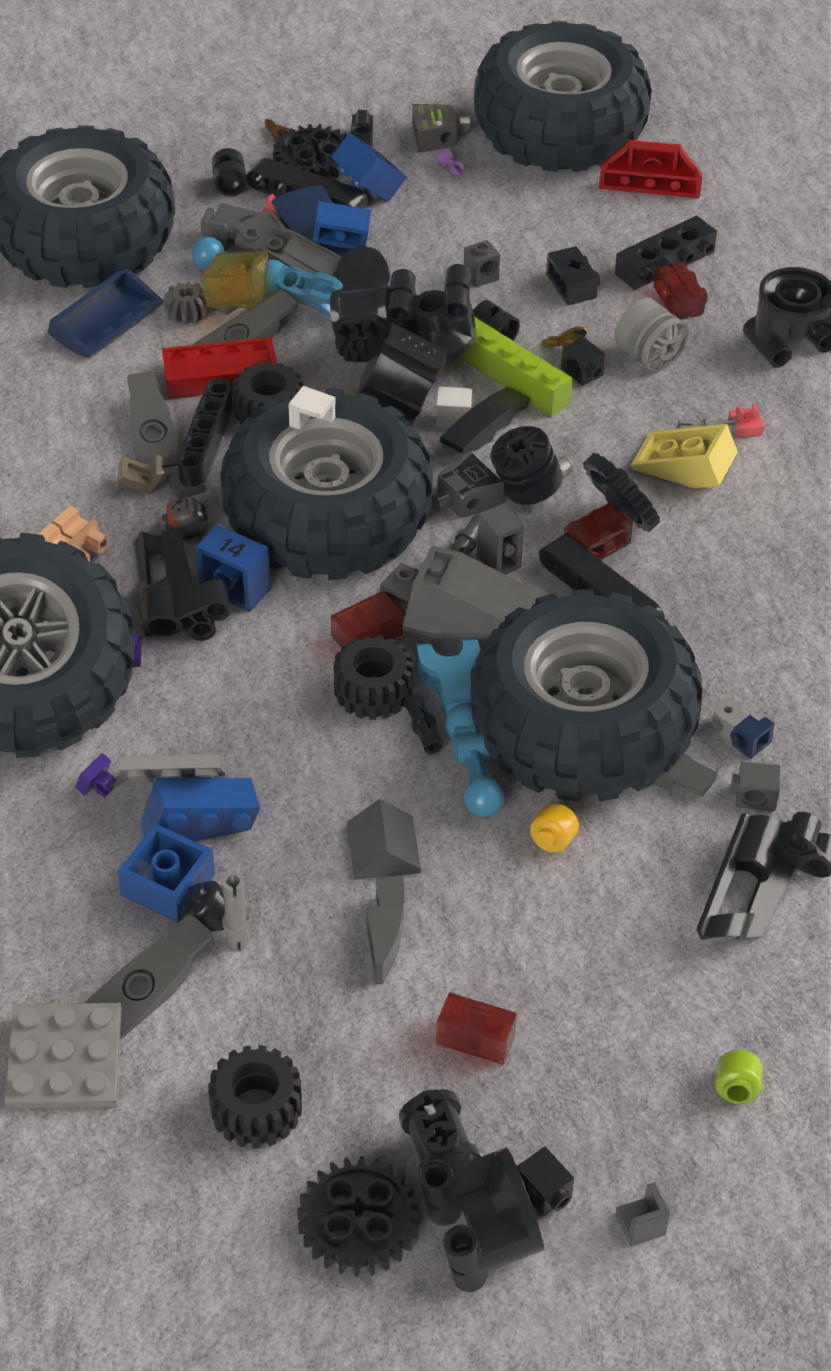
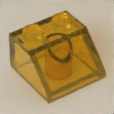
(235, 280)

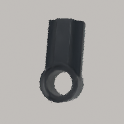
(363, 126)

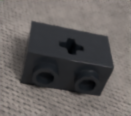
(572, 275)

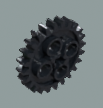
(295, 149)
(621, 492)
(357, 1246)

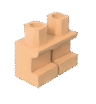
(76, 532)

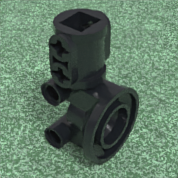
(791, 305)
(437, 316)
(483, 1187)

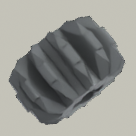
(185, 303)

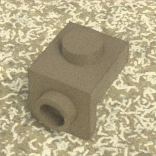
(140, 475)

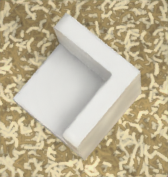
(310, 403)
(452, 405)

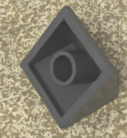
(382, 842)

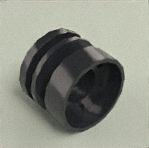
(526, 465)

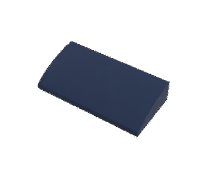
(299, 210)
(104, 313)

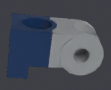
(741, 728)

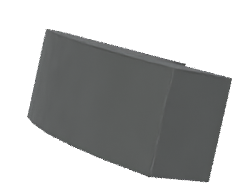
(386, 924)

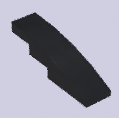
(482, 420)

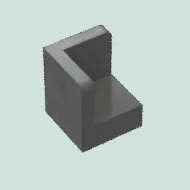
(215, 229)
(644, 1218)

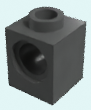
(483, 263)
(756, 786)

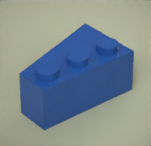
(201, 806)

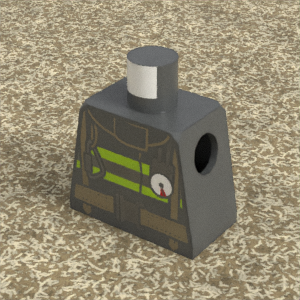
(436, 126)

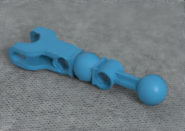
(310, 288)
(452, 682)

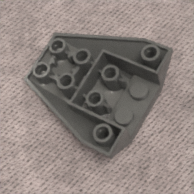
(462, 597)

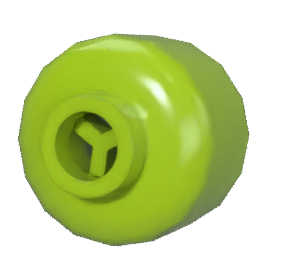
(739, 1076)

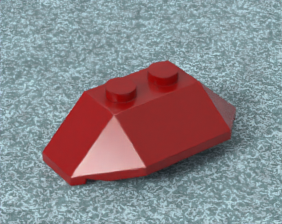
(651, 170)

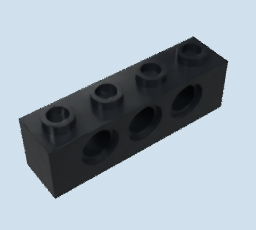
(677, 244)

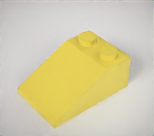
(688, 455)

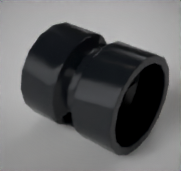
(229, 172)
(497, 319)

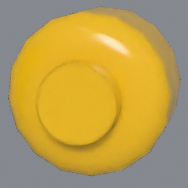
(554, 828)

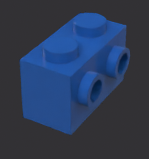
(341, 225)

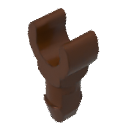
(276, 130)

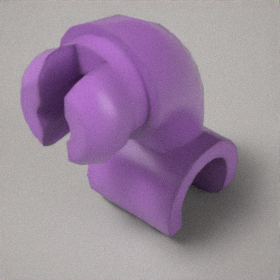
(446, 158)

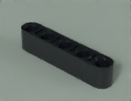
(279, 178)
(205, 433)
(585, 571)

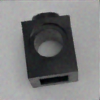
(582, 361)
(546, 1181)

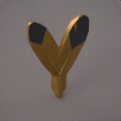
(566, 337)

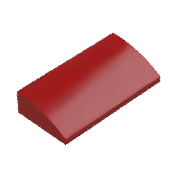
(193, 366)

